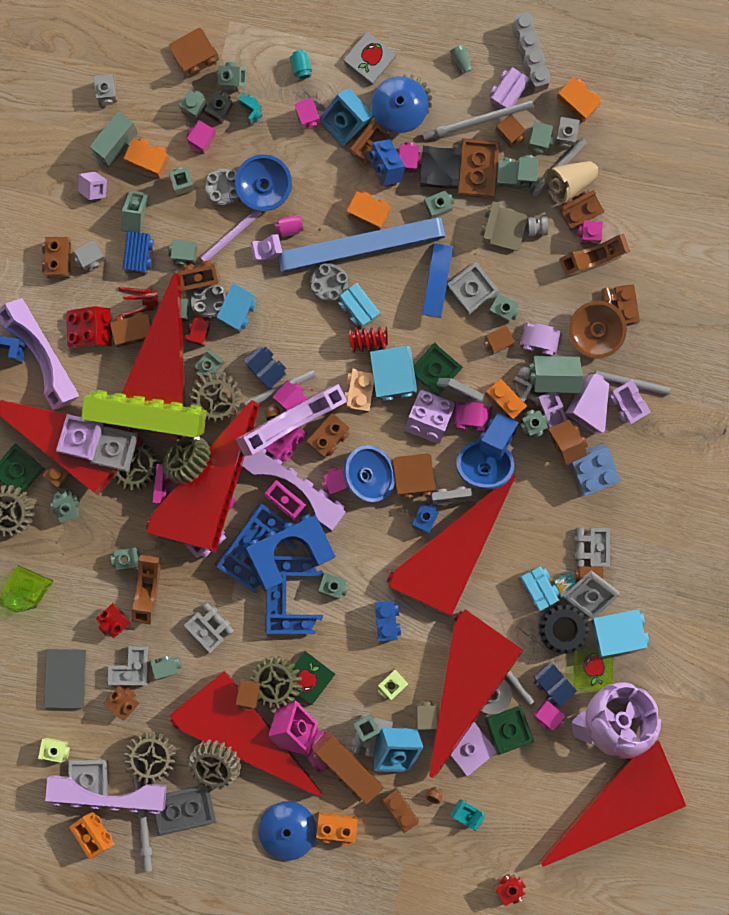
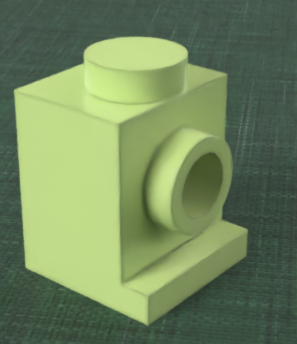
(399, 681)
(61, 746)

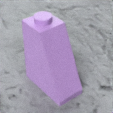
(590, 405)

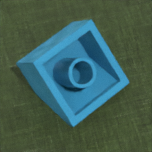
(346, 116)
(237, 308)
(396, 749)

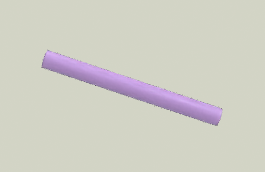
(231, 235)

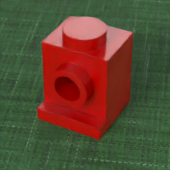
(198, 331)

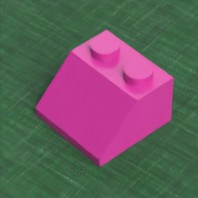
(293, 728)

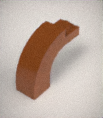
(594, 257)
(146, 589)

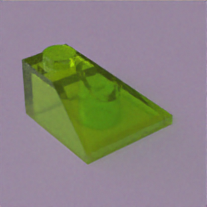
(24, 590)

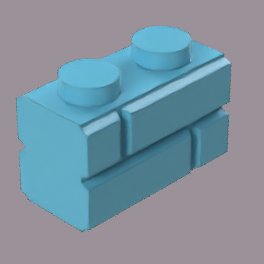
(359, 306)
(539, 588)

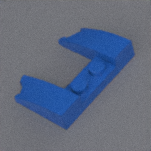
(233, 558)
(276, 618)

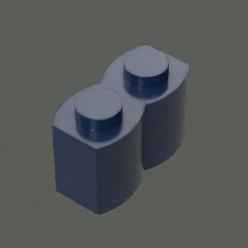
(264, 367)
(555, 684)

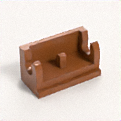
(363, 145)

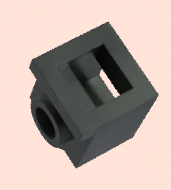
(219, 113)

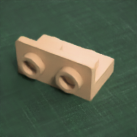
(360, 390)

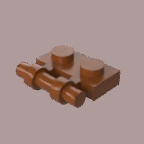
(626, 301)

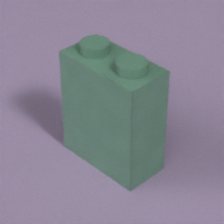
(113, 139)
(556, 374)

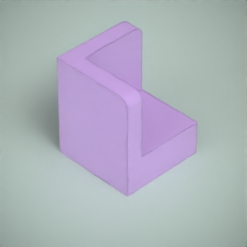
(92, 185)
(580, 730)

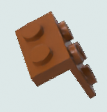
(194, 52)
(414, 475)

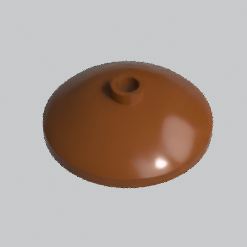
(583, 331)

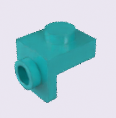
(251, 104)
(467, 814)

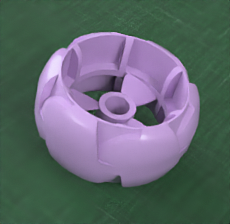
(606, 726)

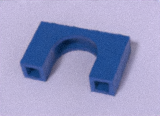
(262, 552)

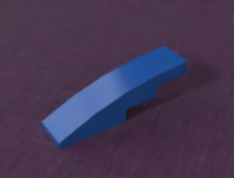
(437, 280)

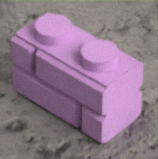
(510, 89)

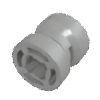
(537, 226)

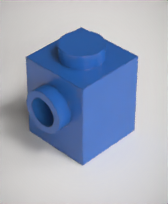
(425, 517)

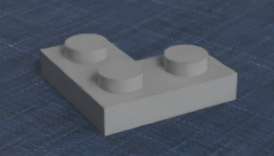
(135, 672)

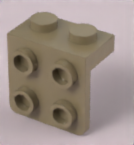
(503, 227)

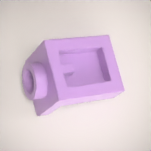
(267, 248)

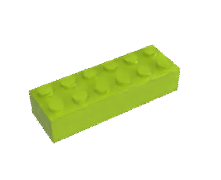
(144, 414)

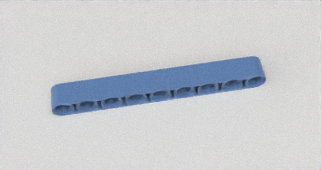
(361, 245)

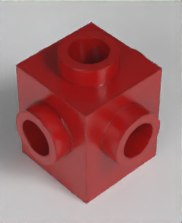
(112, 621)
(505, 884)

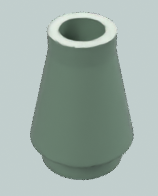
(461, 58)

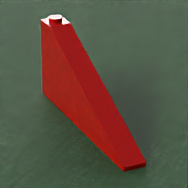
(160, 363)
(44, 430)
(198, 510)
(444, 565)
(474, 671)
(215, 716)
(632, 797)

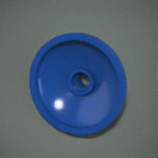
(396, 116)
(262, 170)
(472, 464)
(377, 472)
(294, 818)

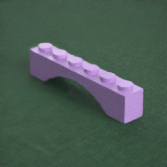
(57, 385)
(291, 419)
(325, 510)
(66, 790)

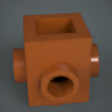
(121, 702)

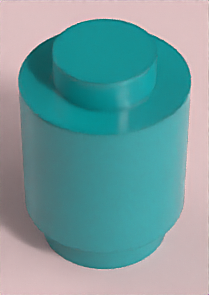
(300, 64)

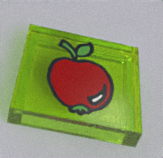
(591, 670)

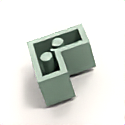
(517, 174)

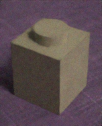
(426, 715)

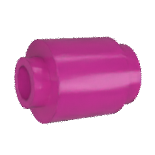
(289, 225)

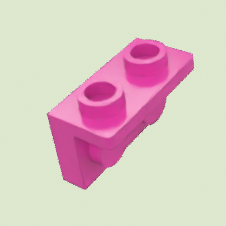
(285, 446)
(162, 486)

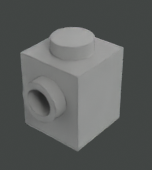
(105, 89)
(567, 132)
(89, 256)

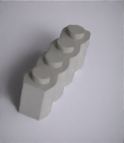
(529, 48)

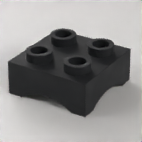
(440, 167)

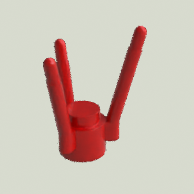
(148, 298)

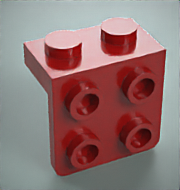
(89, 327)

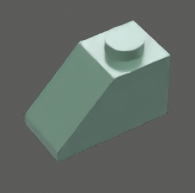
(134, 211)

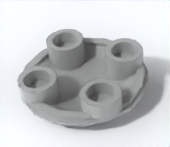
(221, 186)
(329, 282)
(207, 300)

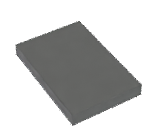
(65, 678)
(186, 810)

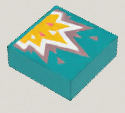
(564, 584)

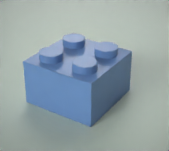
(595, 470)

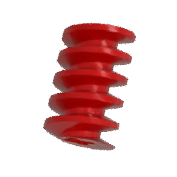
(368, 339)

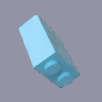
(393, 373)
(620, 633)

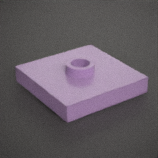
(79, 437)
(473, 750)

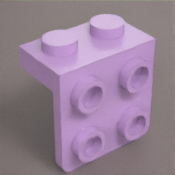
(429, 416)

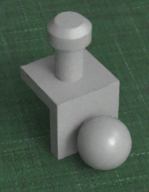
(523, 387)

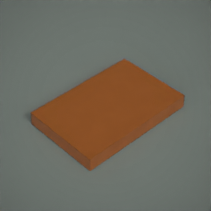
(478, 168)

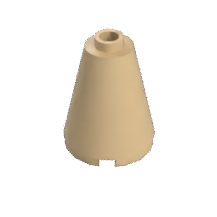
(569, 179)

